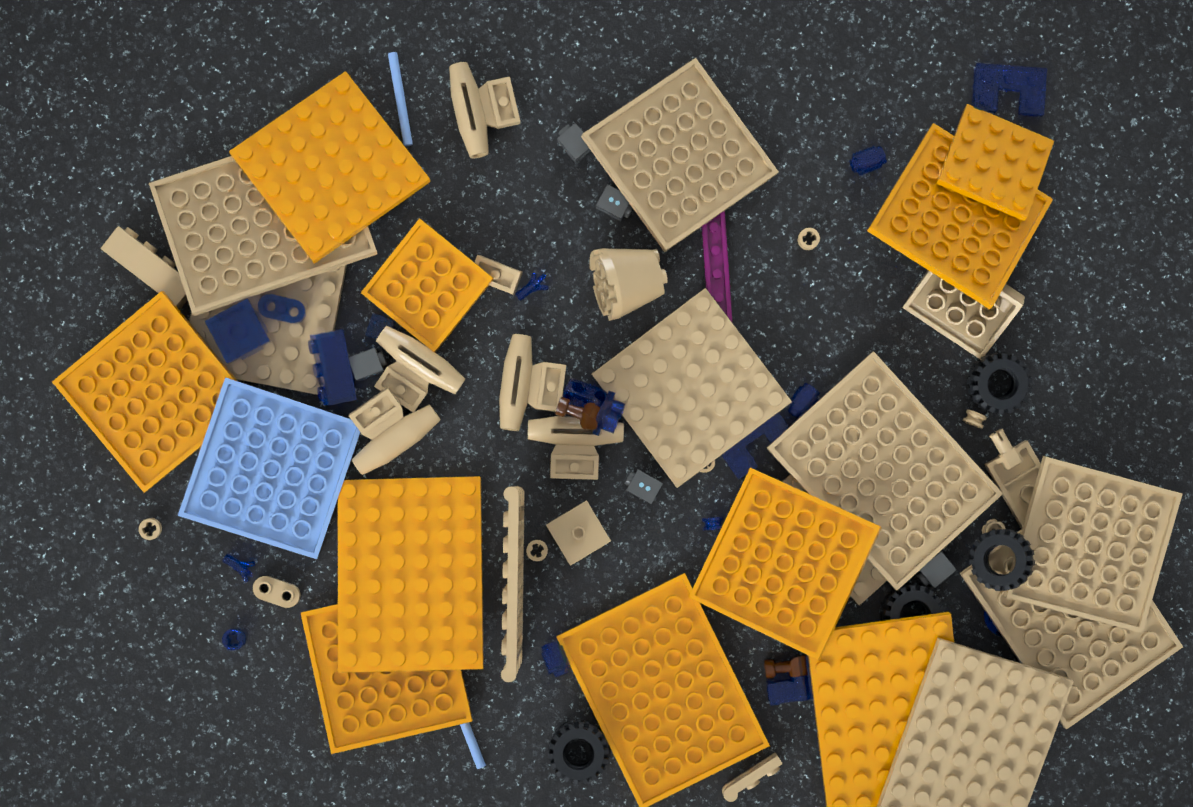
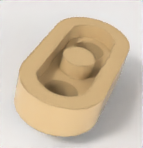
(276, 591)

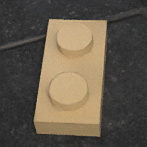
(504, 276)

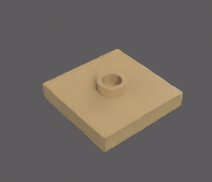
(578, 532)

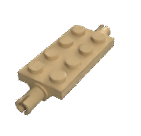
(1014, 473)

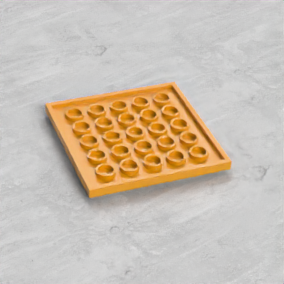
(329, 167)
(952, 233)
(148, 390)
(785, 563)
(378, 705)

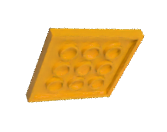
(995, 162)
(427, 285)

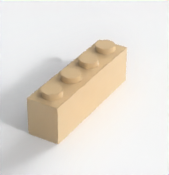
(146, 264)

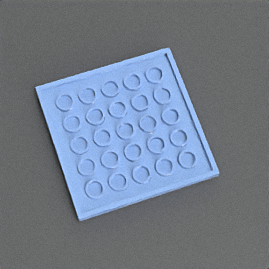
(270, 468)

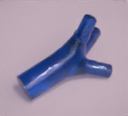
(532, 286)
(239, 566)

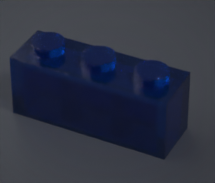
(332, 367)

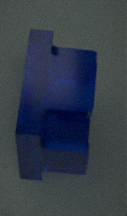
(238, 331)

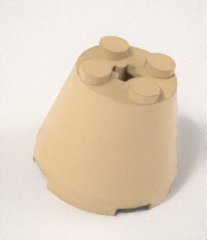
(626, 279)

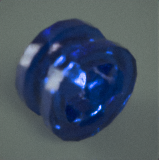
(712, 523)
(241, 638)

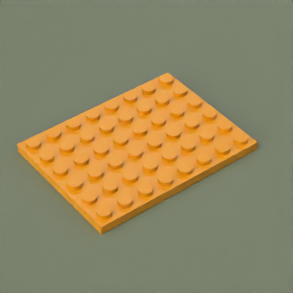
(410, 575)
(662, 691)
(865, 699)

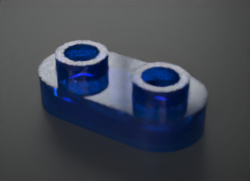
(282, 308)

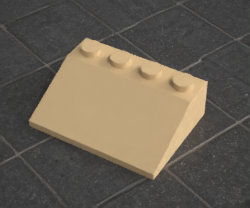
(961, 316)

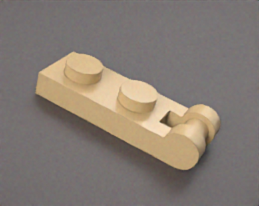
(751, 777)

